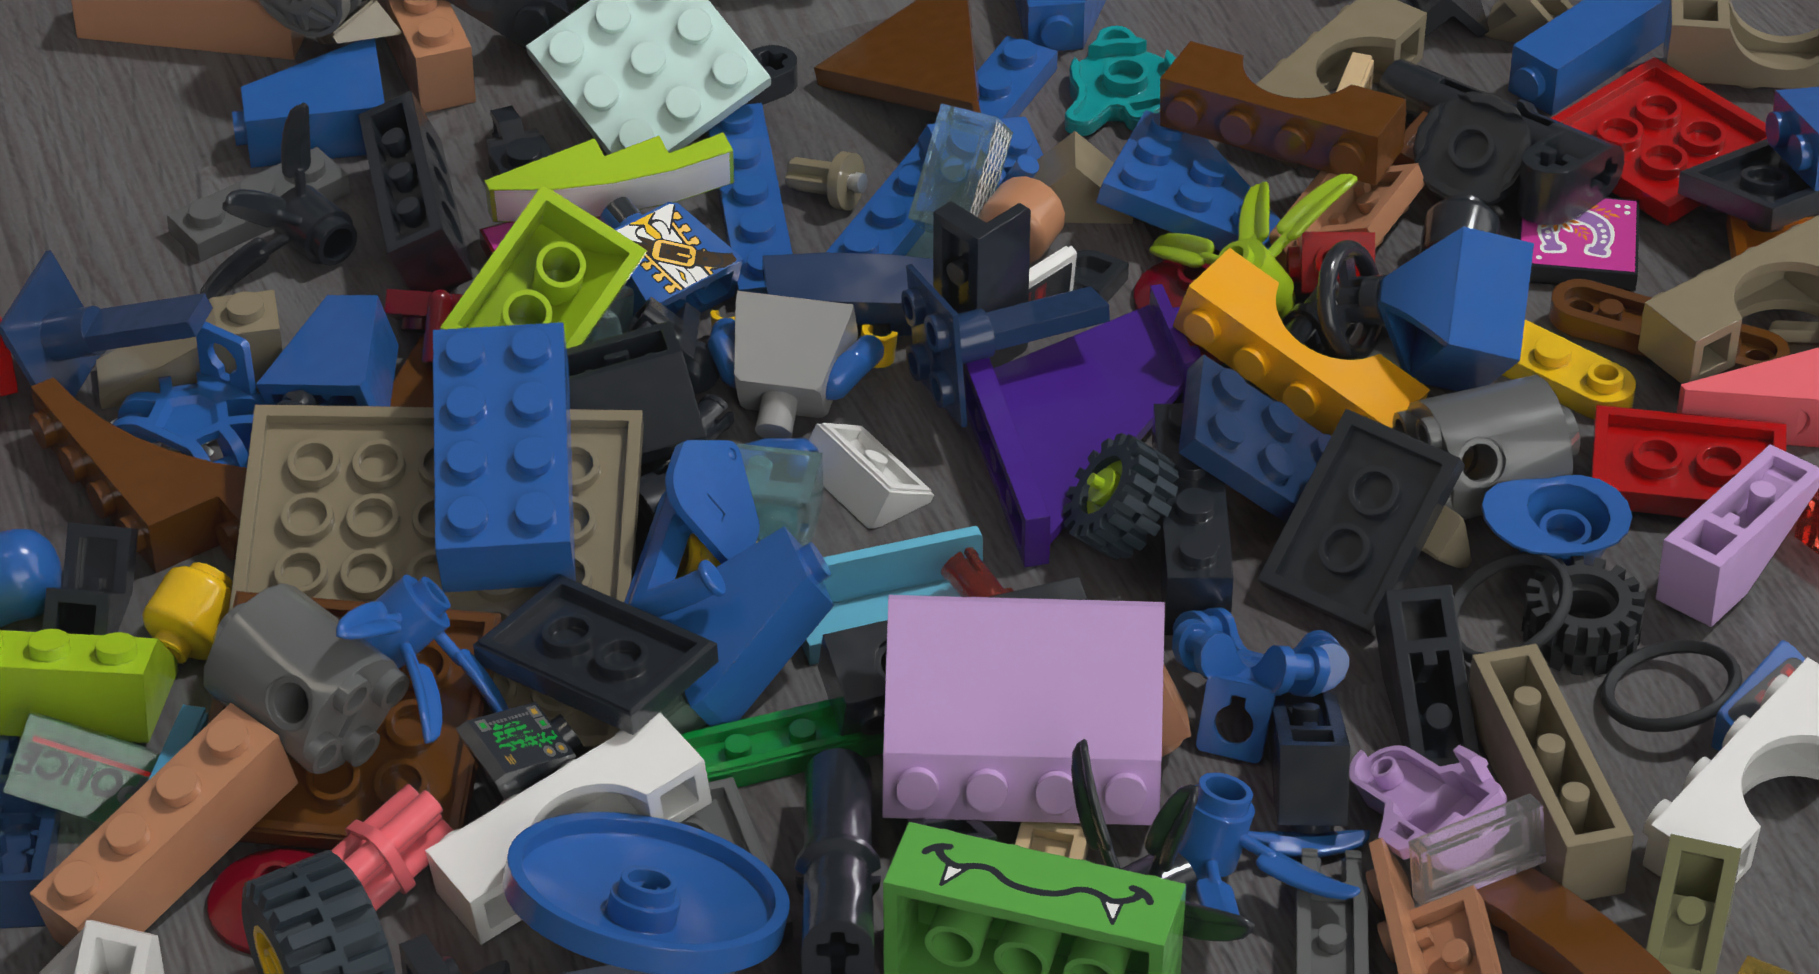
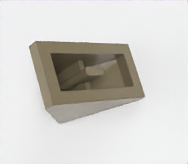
(1076, 175)

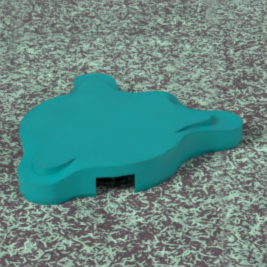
(1114, 82)

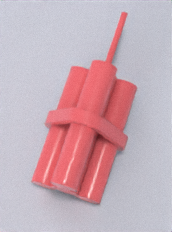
(392, 843)

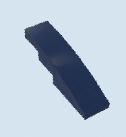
(860, 279)

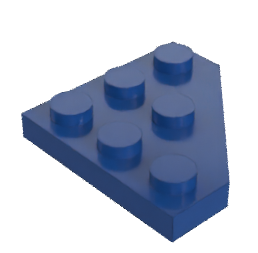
(1177, 184)

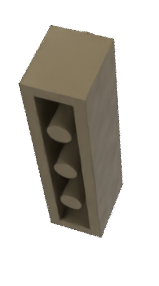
(1543, 753)

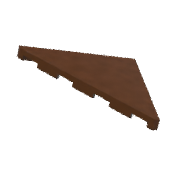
(911, 59)

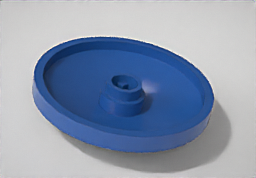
(645, 893)

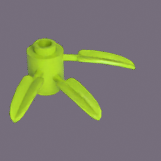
(1254, 229)

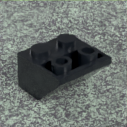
(639, 373)

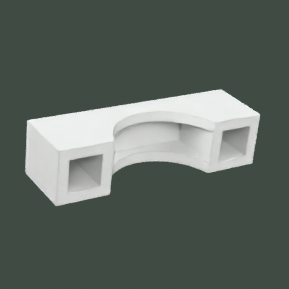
(1769, 745)
(633, 774)

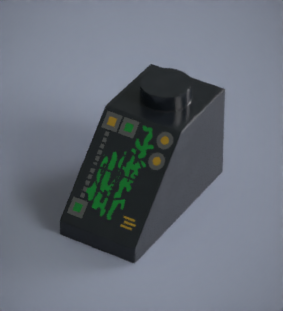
(518, 747)

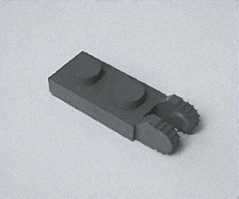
(1331, 931)

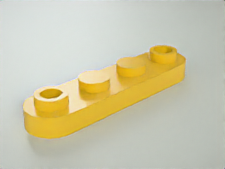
(1573, 372)

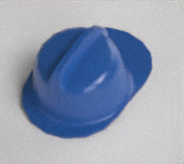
(1558, 516)

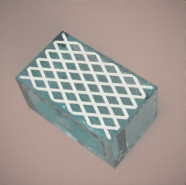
(960, 163)

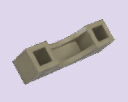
(1369, 27)
(1718, 47)
(1698, 323)

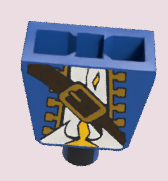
(681, 257)

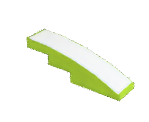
(592, 181)

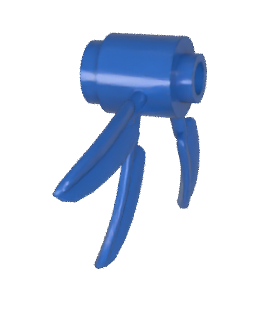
(403, 625)
(1222, 830)

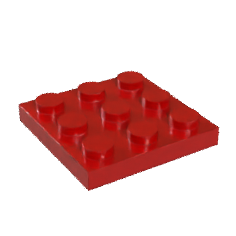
(1663, 128)

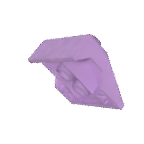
(1000, 694)

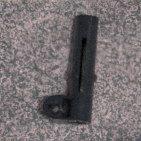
(1558, 174)
(837, 865)

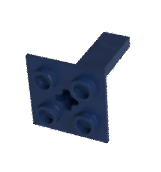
(63, 339)
(950, 339)

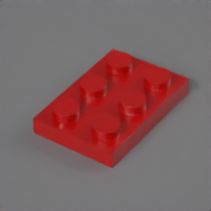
(1674, 459)

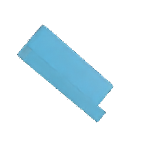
(868, 576)

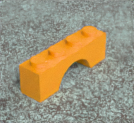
(1237, 320)

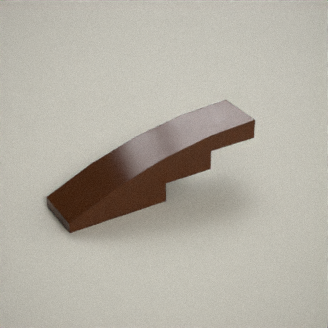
(1561, 931)

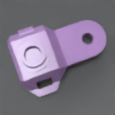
(1419, 794)

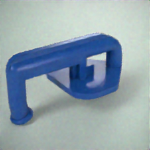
(706, 497)

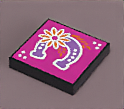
(1593, 246)

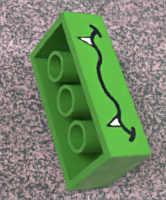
(1016, 910)

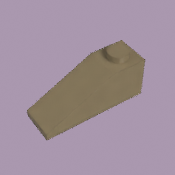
(138, 367)

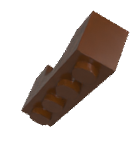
(1334, 133)

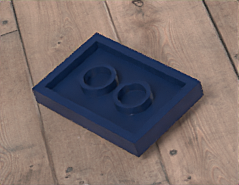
(1247, 438)

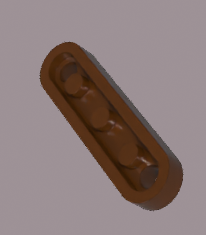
(1615, 319)

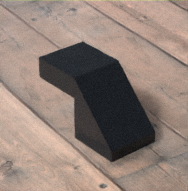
(94, 582)

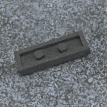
(210, 230)

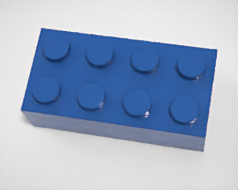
(502, 457)

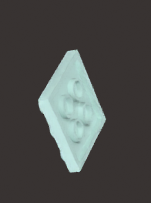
(648, 69)

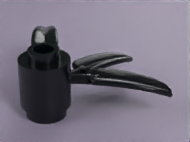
(298, 216)
(1163, 847)

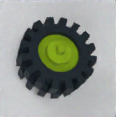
(1120, 496)

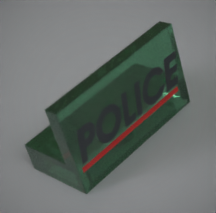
(76, 768)

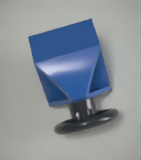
(1447, 311)

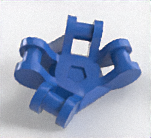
(198, 413)
(1211, 646)

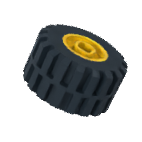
(313, 921)

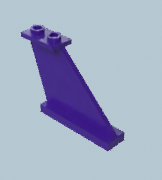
(1061, 402)

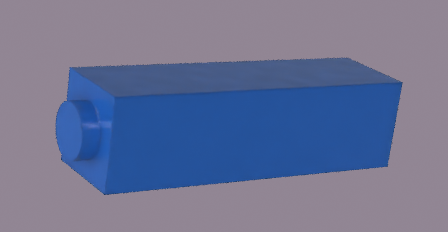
(1584, 49)

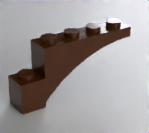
(170, 497)

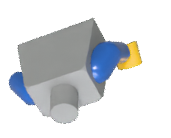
(793, 356)

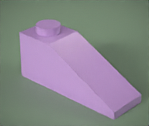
(1734, 535)

